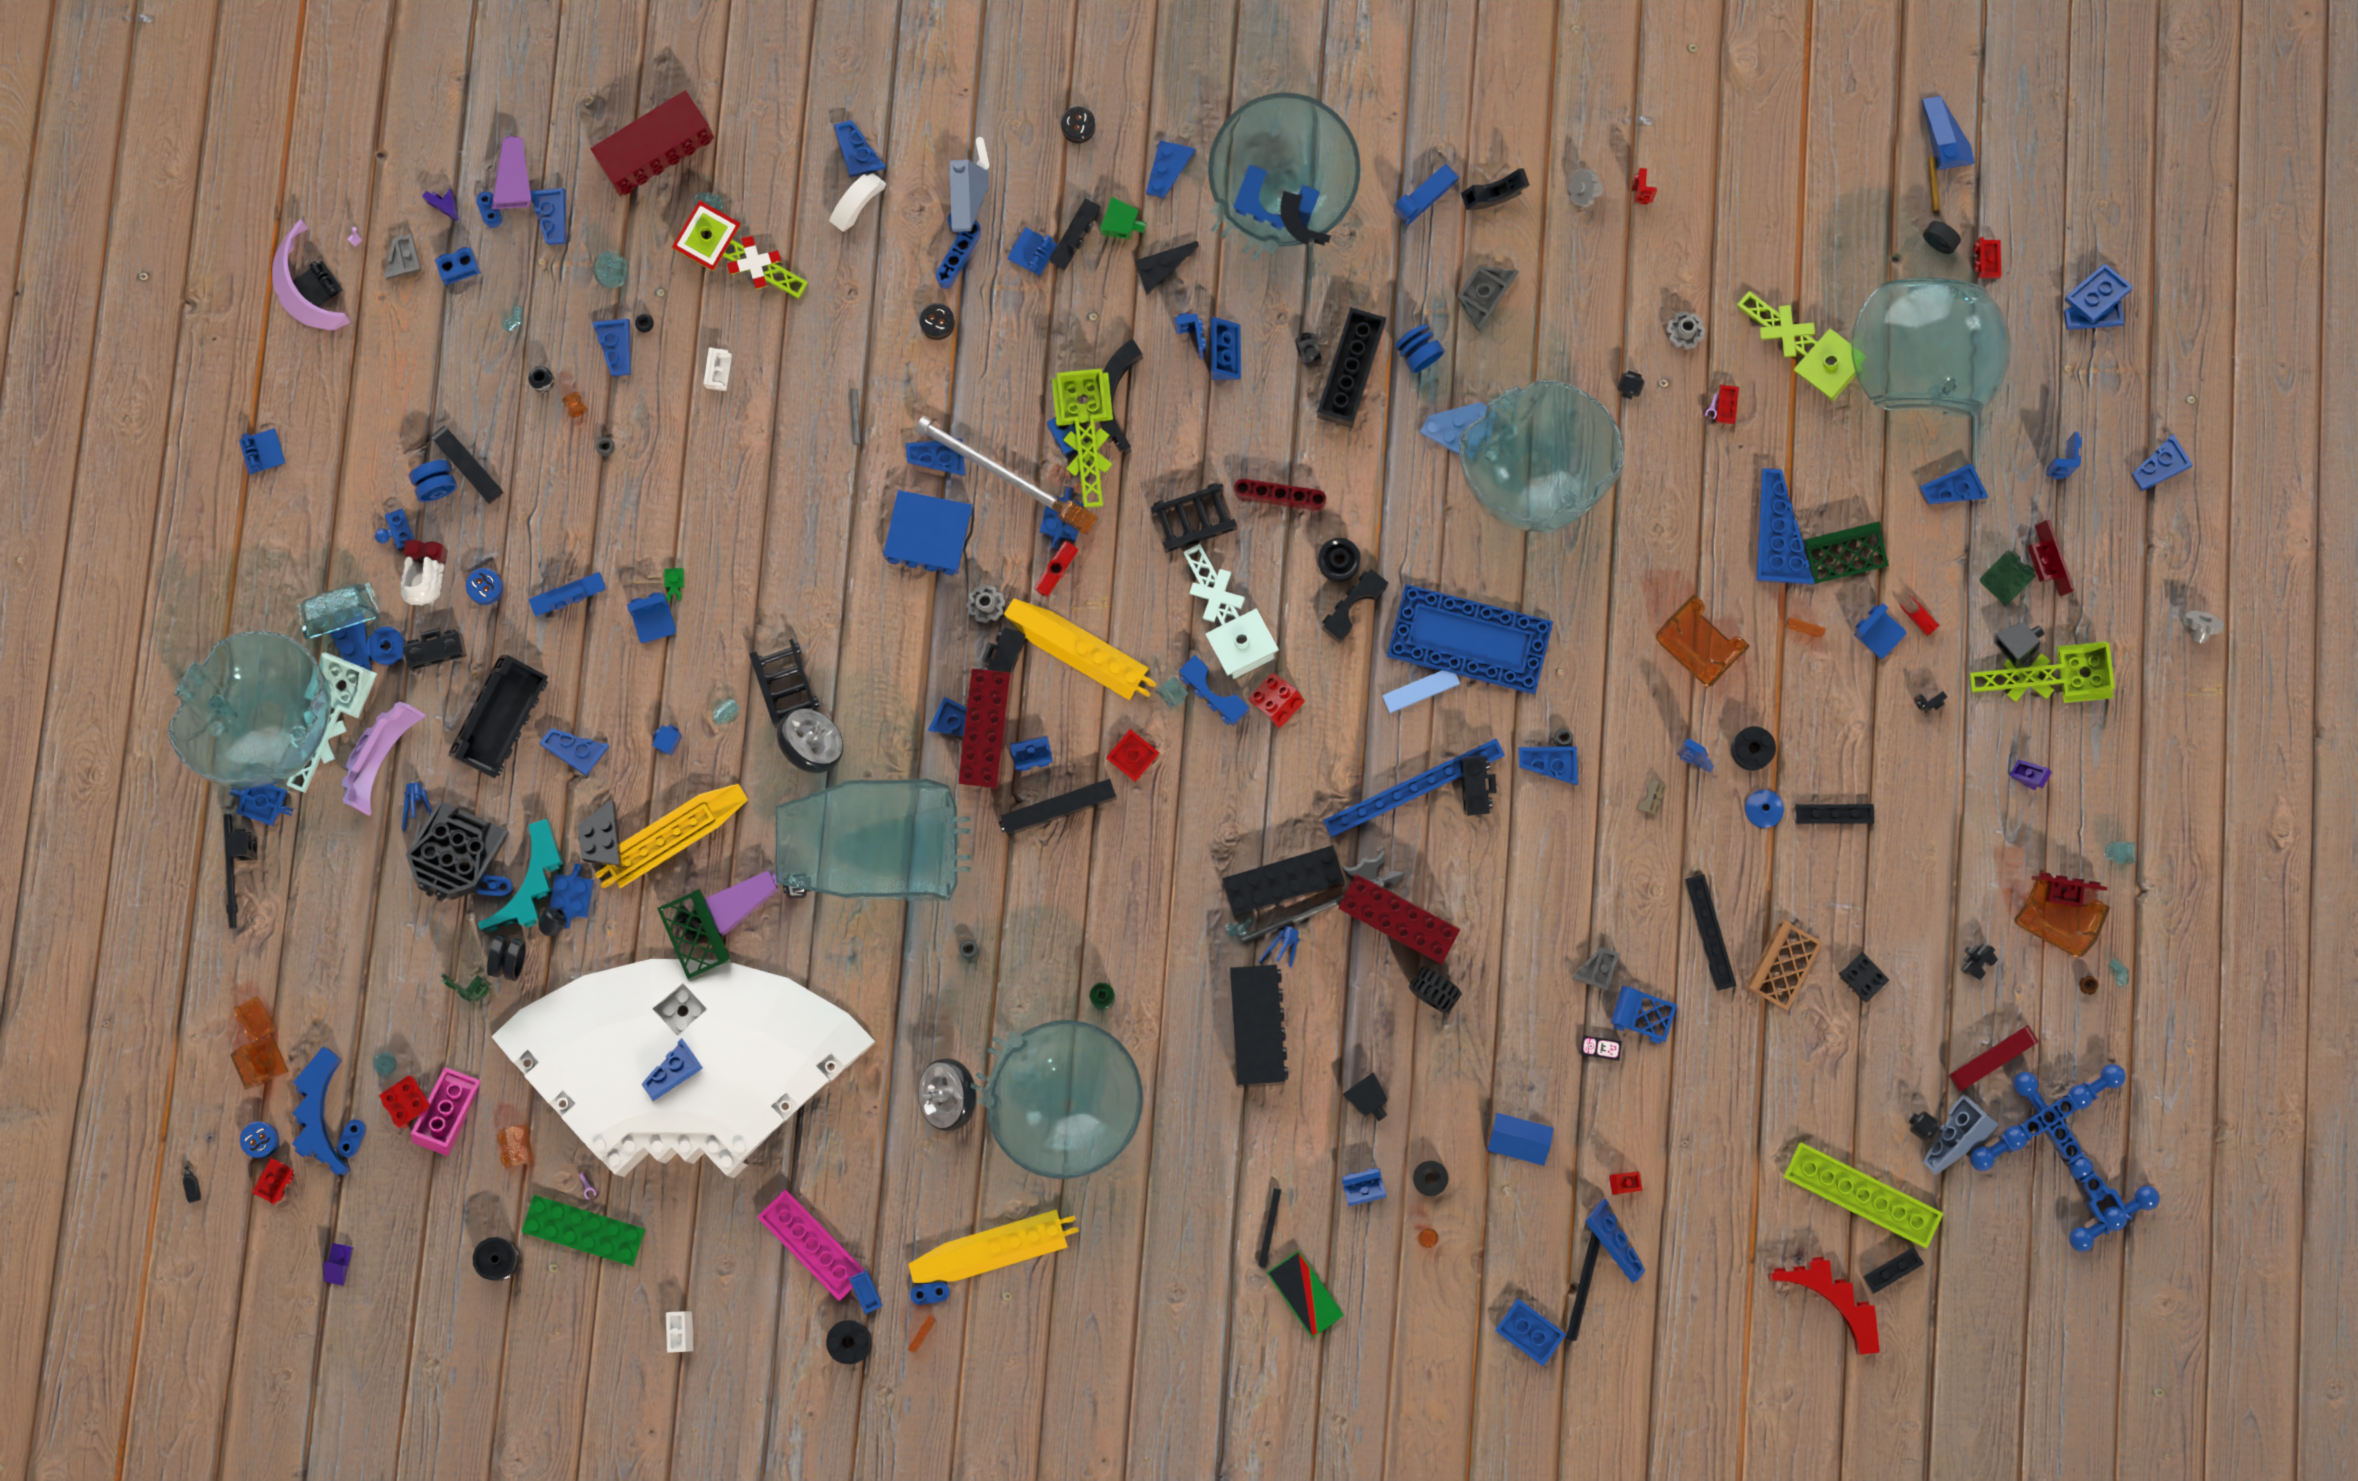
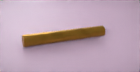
(1934, 184)

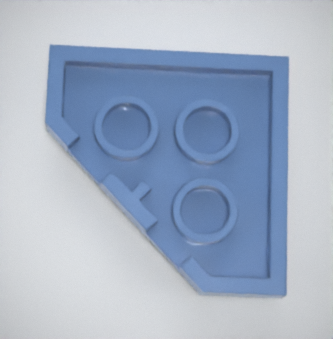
(1448, 425)

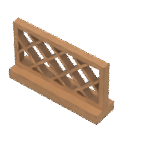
(1771, 953)

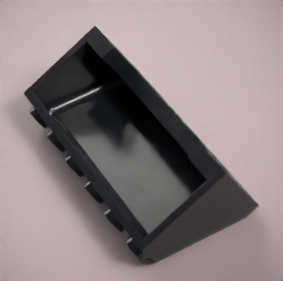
(498, 716)

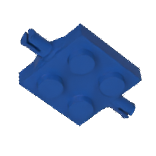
(1057, 528)
(262, 803)
(572, 894)

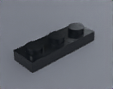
(1893, 1270)

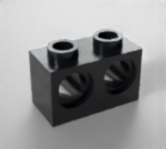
(242, 845)

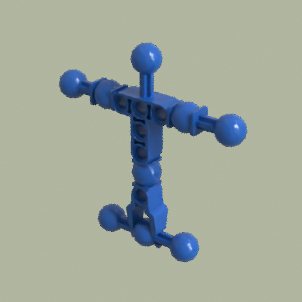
(2080, 1167)

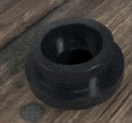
(640, 319)

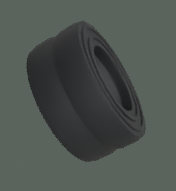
(1430, 1167)

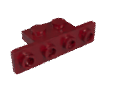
(2049, 559)
(2066, 892)

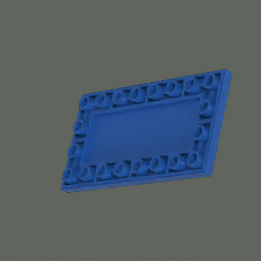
(1470, 638)

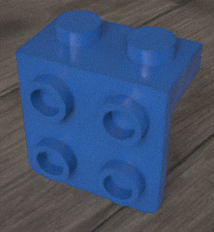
(1189, 323)
(2065, 467)
(652, 617)
(1879, 631)

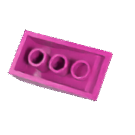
(449, 1106)

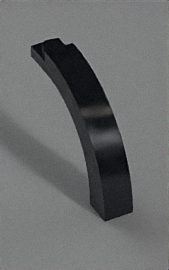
(1117, 366)

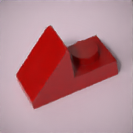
(1625, 1183)

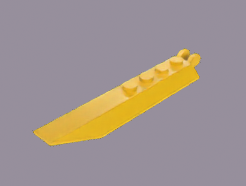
(1079, 649)
(673, 833)
(992, 1249)

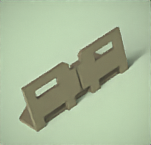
(1646, 805)

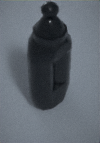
(191, 1186)

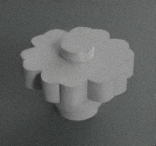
(1584, 187)
(1685, 330)
(986, 604)
(2202, 625)

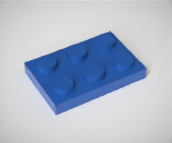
(2098, 293)
(1530, 1332)

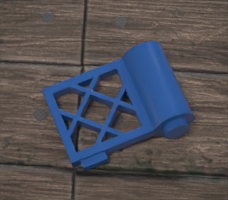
(1627, 1012)

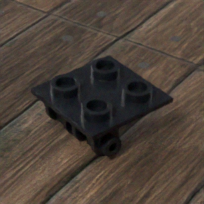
(317, 284)
(1863, 977)

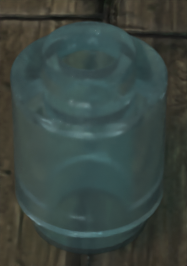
(725, 711)

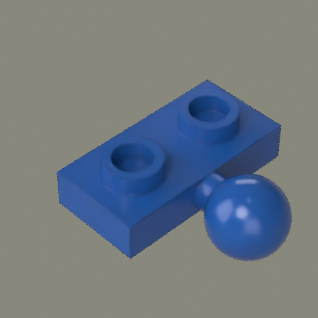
(398, 529)

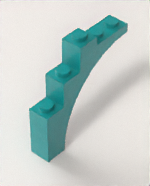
(544, 856)

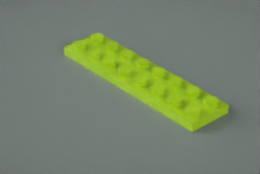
(1862, 1195)

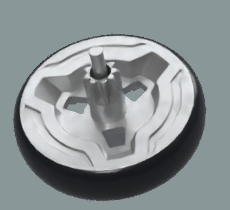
(817, 733)
(933, 1090)

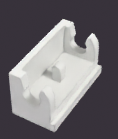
(717, 369)
(679, 1331)

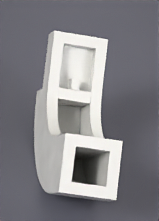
(855, 199)

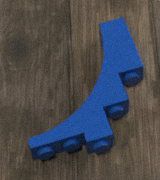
(310, 1112)

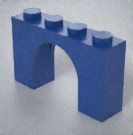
(1248, 199)

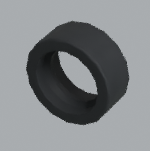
(1942, 237)

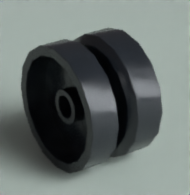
(506, 957)
(498, 1247)

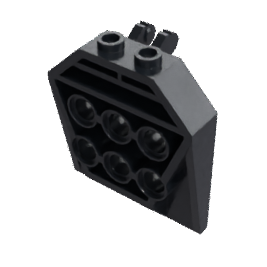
(448, 879)

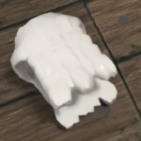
(421, 581)

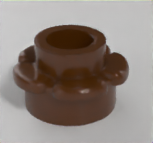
(2093, 985)

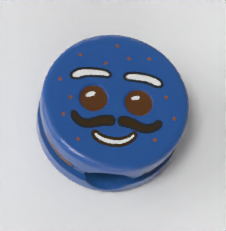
(484, 586)
(259, 1139)

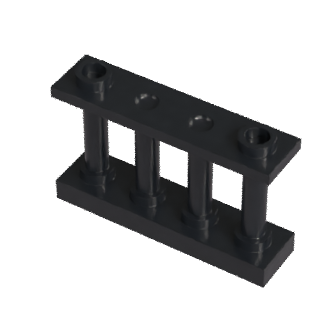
(1207, 530)
(766, 679)

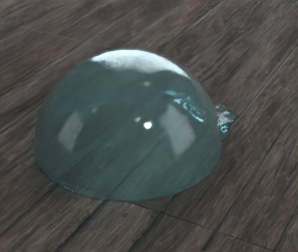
(1297, 145)
(1063, 1098)

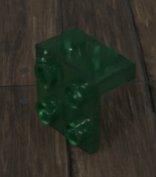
(2007, 577)
(478, 987)

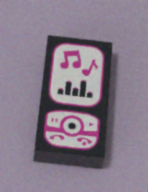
(1601, 1048)

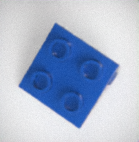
(1032, 251)
(261, 451)

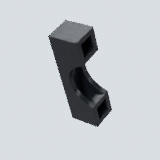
(1370, 587)

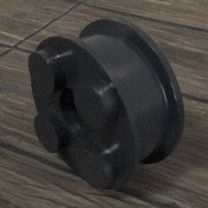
(1333, 570)
(1761, 739)
(837, 1348)

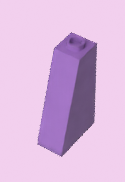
(511, 180)
(740, 900)

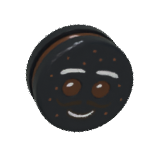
(1078, 124)
(937, 321)

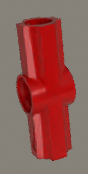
(1063, 559)

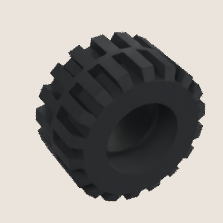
(1435, 990)

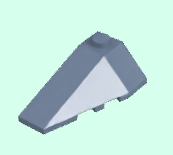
(967, 191)
(1963, 1131)

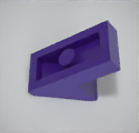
(445, 205)
(2030, 774)
(338, 1263)

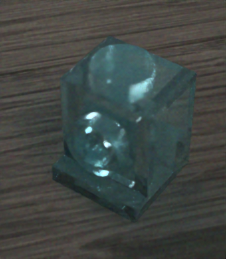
(709, 199)
(1175, 687)
(2121, 852)

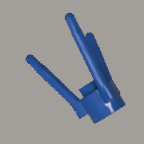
(413, 794)
(1288, 937)

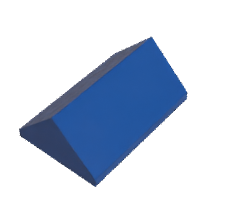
(1225, 350)
(1520, 1139)

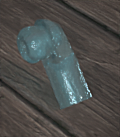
(515, 321)
(1239, 929)
(2122, 972)

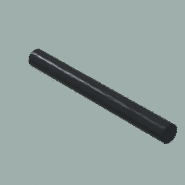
(1269, 1227)

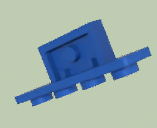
(567, 594)

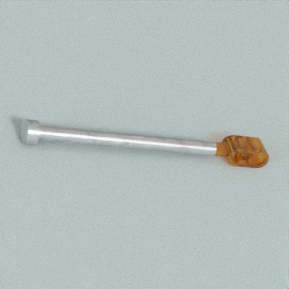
(1068, 512)

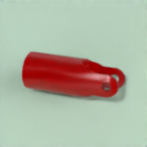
(1922, 618)

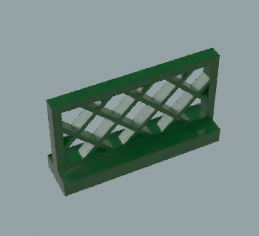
(1842, 536)
(710, 928)

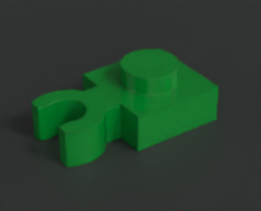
(674, 580)

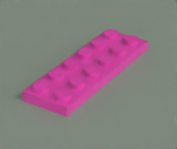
(811, 1244)

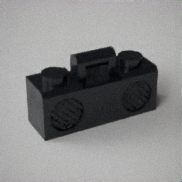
(435, 651)
(1008, 651)
(1474, 791)

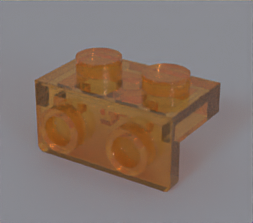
(255, 1019)
(515, 1146)

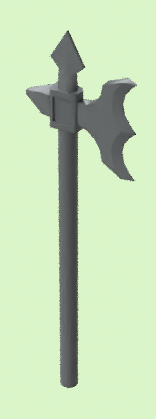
(1366, 868)

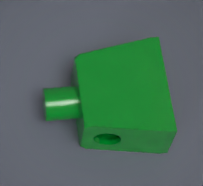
(1121, 220)

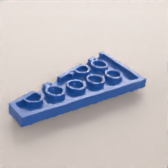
(1780, 544)

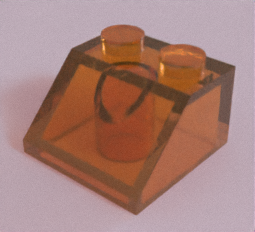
(258, 1062)

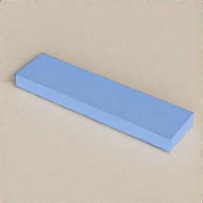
(1420, 690)

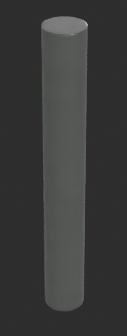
(855, 416)

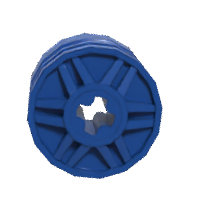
(1418, 346)

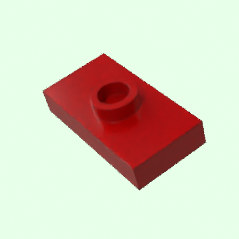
(1727, 404)

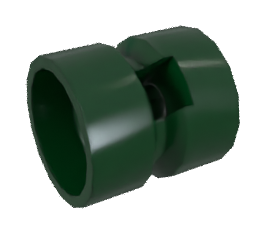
(1102, 996)

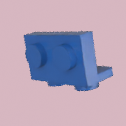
(1031, 753)
(1363, 1186)

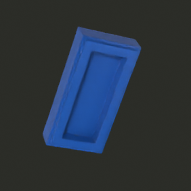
(865, 1291)

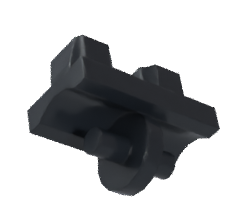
(683, 918)
(1976, 958)

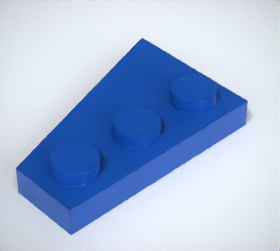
(935, 456)
(1954, 487)
(1696, 754)
(1551, 762)

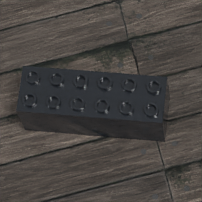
(1258, 1026)

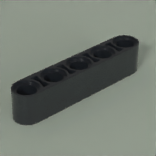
(467, 464)

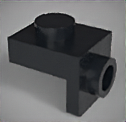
(1308, 347)
(1936, 702)

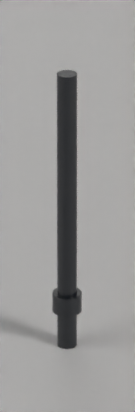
(232, 907)

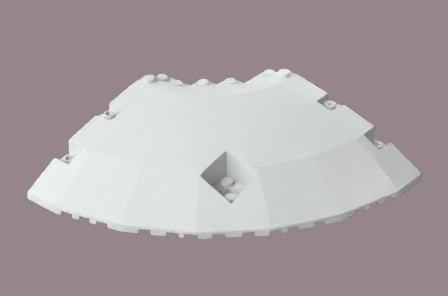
(749, 1029)

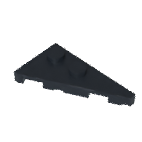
(1157, 267)

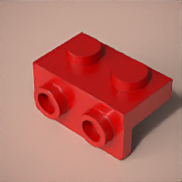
(1642, 194)
(1988, 258)
(273, 1181)

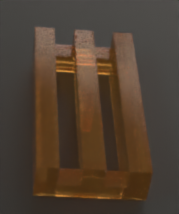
(1805, 627)
(921, 1335)

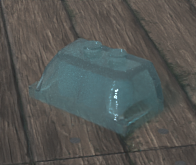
(337, 609)

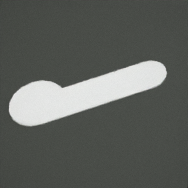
(983, 162)

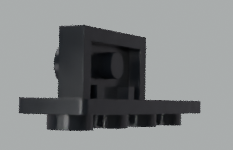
(1074, 235)

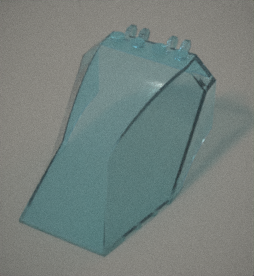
(872, 841)

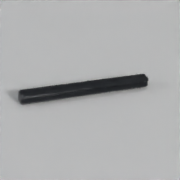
(1583, 1288)

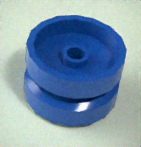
(433, 480)

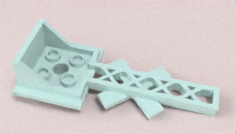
(1234, 657)
(349, 701)

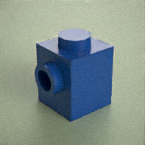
(667, 739)

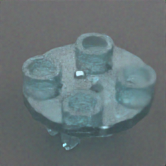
(613, 262)

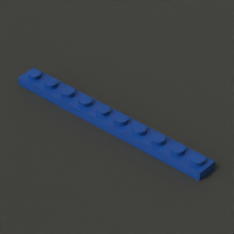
(1406, 791)

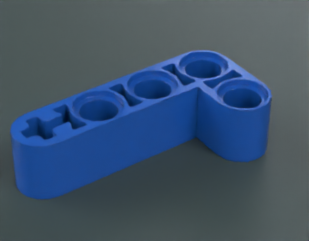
(1412, 206)
(956, 253)

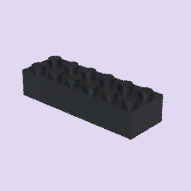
(1351, 367)
(1283, 881)

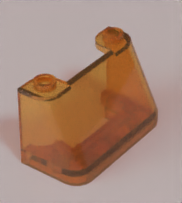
(1698, 643)
(2061, 925)

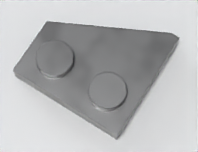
(403, 257)
(1598, 969)

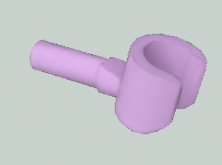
(354, 238)
(1713, 406)
(587, 1186)

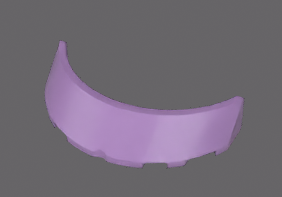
(291, 298)
(371, 751)

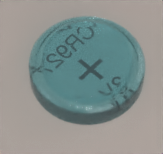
(384, 1063)

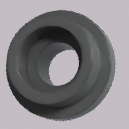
(605, 441)
(1563, 731)
(962, 949)

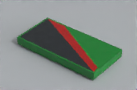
(1305, 1294)

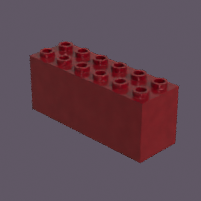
(652, 143)
(985, 728)
(1399, 918)

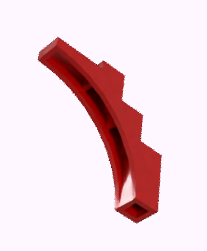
(1859, 1318)

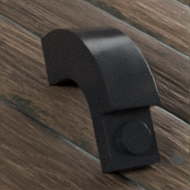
(1495, 193)
(1291, 219)

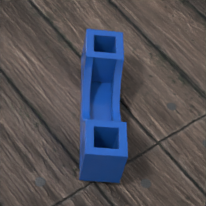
(1231, 707)

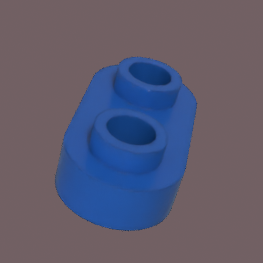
(486, 210)
(494, 886)
(353, 1139)
(929, 1292)

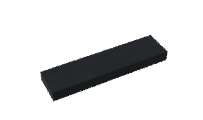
(1834, 813)

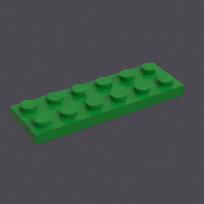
(583, 1230)

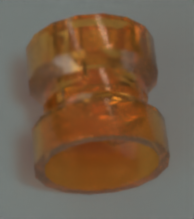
(574, 404)
(1428, 1238)

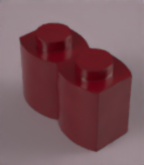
(418, 551)

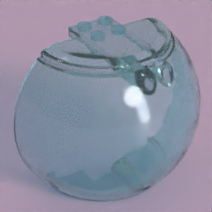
(1931, 346)
(1541, 456)
(251, 711)

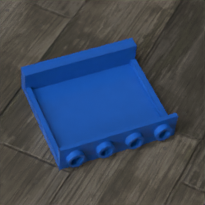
(927, 532)

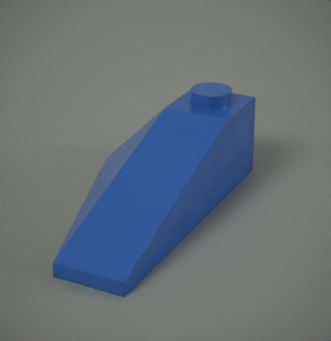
(1946, 136)

